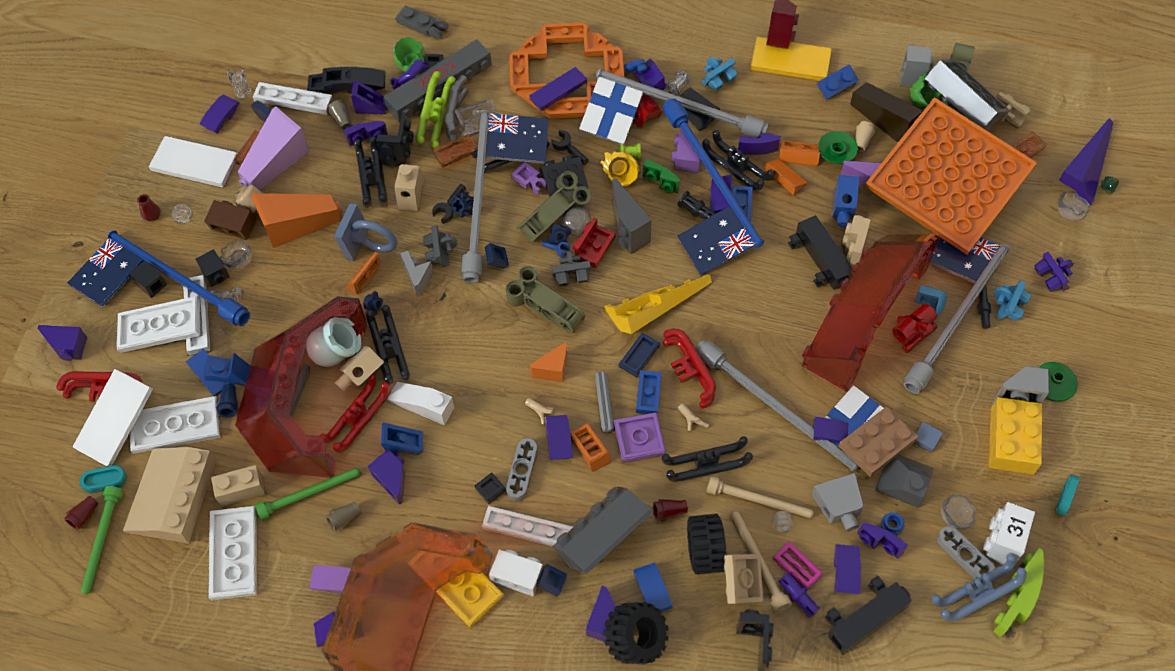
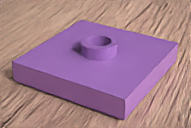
(639, 437)

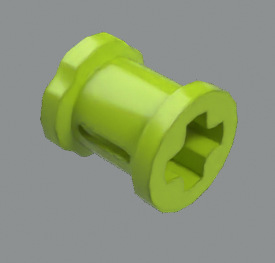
(634, 150)

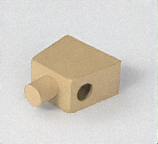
(409, 180)
(365, 360)

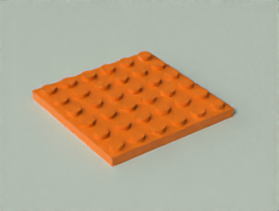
(950, 175)

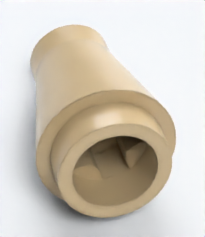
(864, 134)

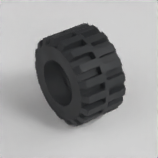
(706, 543)
(621, 636)

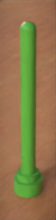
(112, 496)
(265, 508)

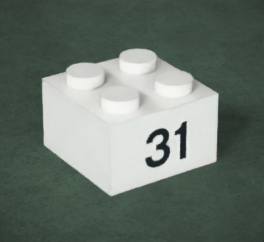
(1009, 533)

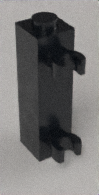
(824, 252)
(868, 618)

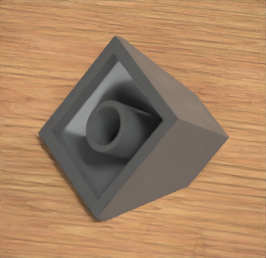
(905, 480)

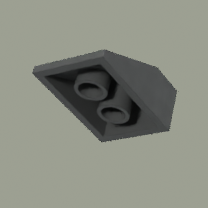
(631, 221)

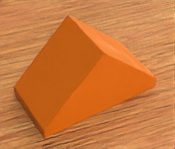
(551, 365)

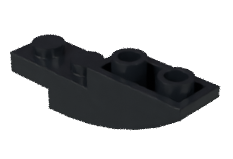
(342, 79)

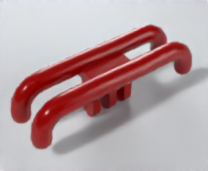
(691, 365)
(94, 380)
(357, 415)

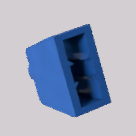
(845, 199)

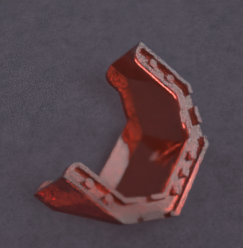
(864, 302)
(270, 391)

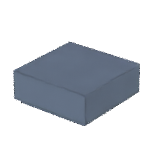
(928, 436)

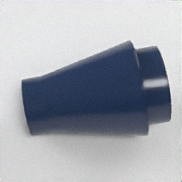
(228, 403)

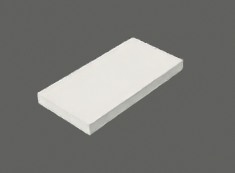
(193, 161)
(158, 324)
(112, 418)
(176, 425)
(233, 553)

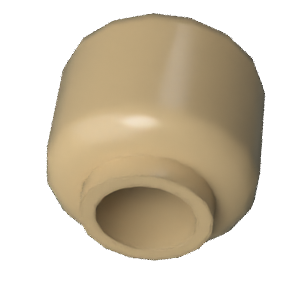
(244, 198)

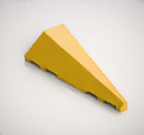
(642, 310)

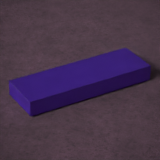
(558, 89)

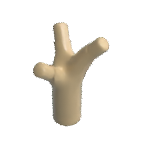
(539, 409)
(691, 417)

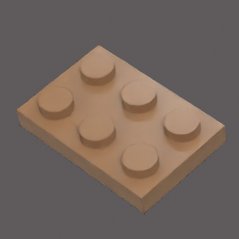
(878, 441)

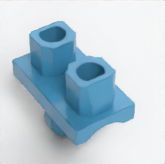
(713, 77)
(1008, 298)

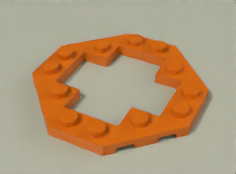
(536, 48)

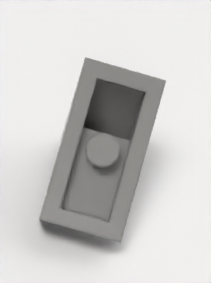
(418, 274)

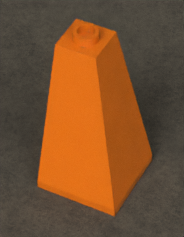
(295, 215)

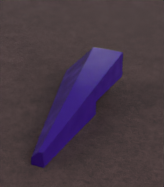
(1086, 168)

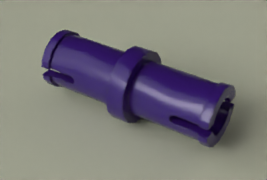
(798, 594)

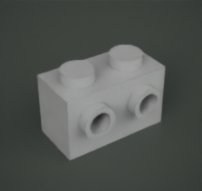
(915, 63)

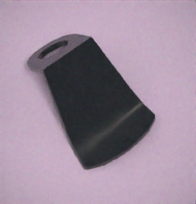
(699, 120)

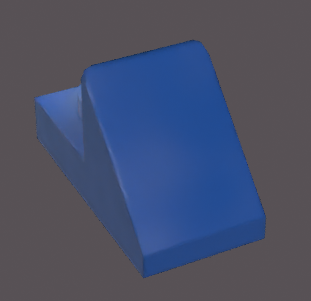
(227, 370)
(401, 439)

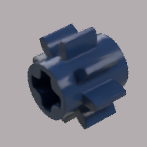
(463, 204)

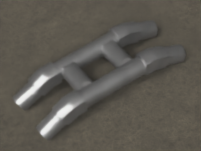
(456, 98)

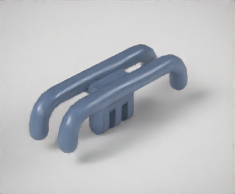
(981, 591)

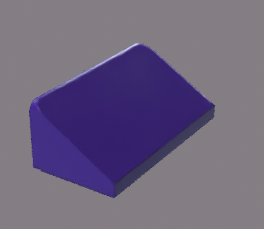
(652, 77)
(717, 200)

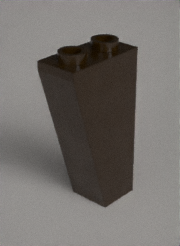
(885, 110)

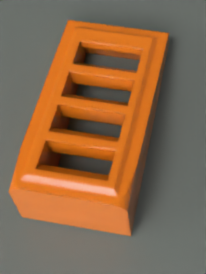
(597, 458)

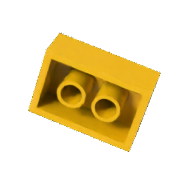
(1015, 436)

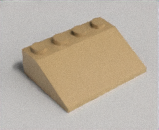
(171, 493)

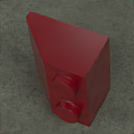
(781, 24)

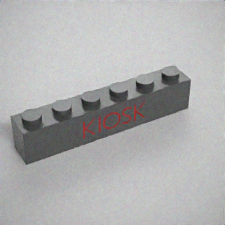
(411, 95)

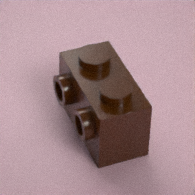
(230, 219)

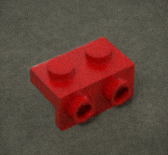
(646, 110)
(593, 243)

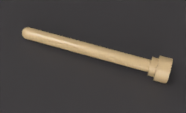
(717, 486)
(779, 600)

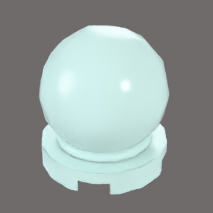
(333, 342)

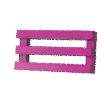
(784, 565)

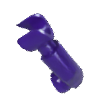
(415, 68)

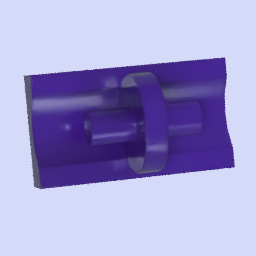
(1058, 278)

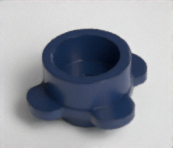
(558, 229)
(373, 302)

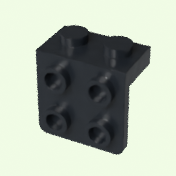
(396, 149)
(552, 170)
(757, 624)

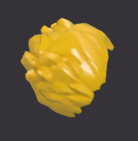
(621, 166)

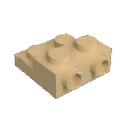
(855, 238)
(743, 578)

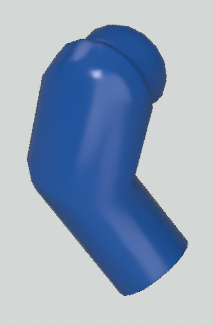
(637, 64)

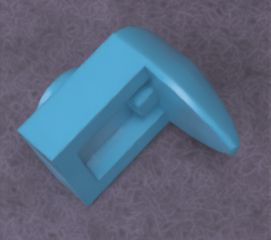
(932, 297)

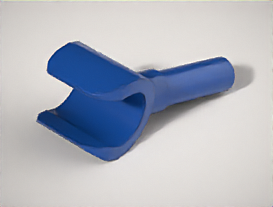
(563, 245)

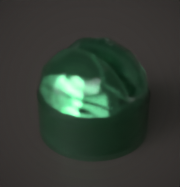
(1109, 184)

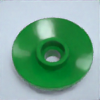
(837, 141)
(1060, 389)

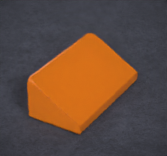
(799, 153)
(786, 176)
(364, 273)

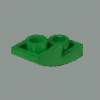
(667, 180)

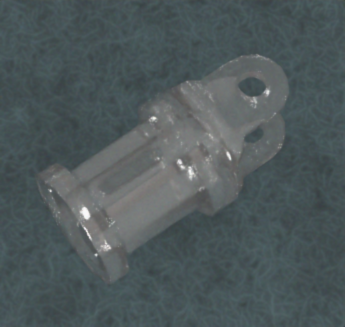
(239, 81)
(677, 83)

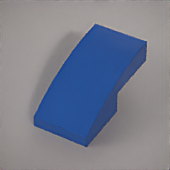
(197, 364)
(653, 587)

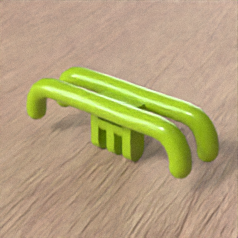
(434, 110)

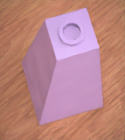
(273, 151)

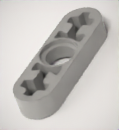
(523, 478)
(965, 544)

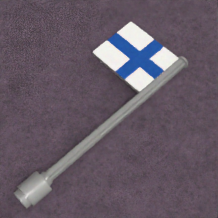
(617, 99)
(853, 408)

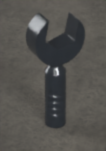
(566, 145)
(446, 207)

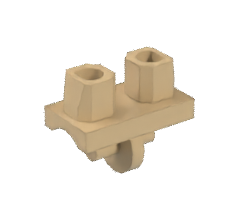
(1017, 113)

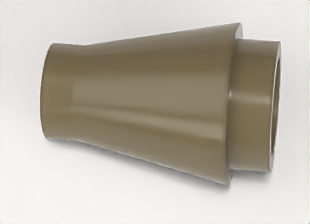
(339, 112)
(341, 516)

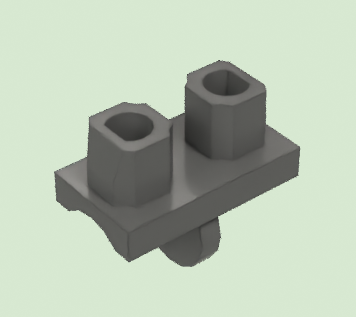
(442, 245)
(581, 269)

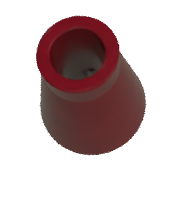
(148, 209)
(667, 508)
(80, 514)

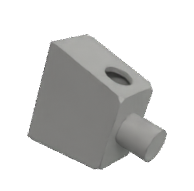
(840, 501)

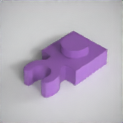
(527, 177)

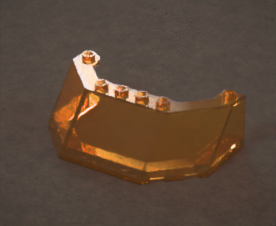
(392, 595)

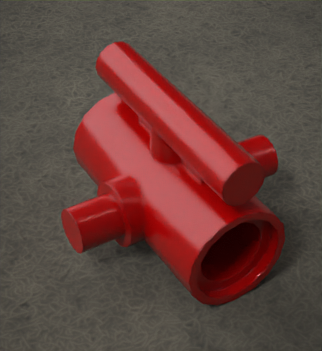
(915, 327)

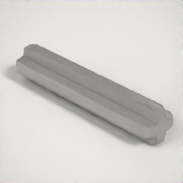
(604, 402)

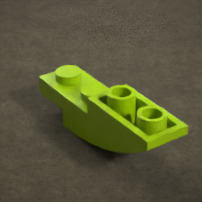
(1025, 596)

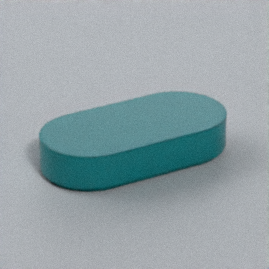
(97, 479)
(1067, 495)

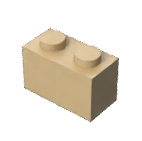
(238, 486)

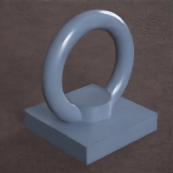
(353, 231)

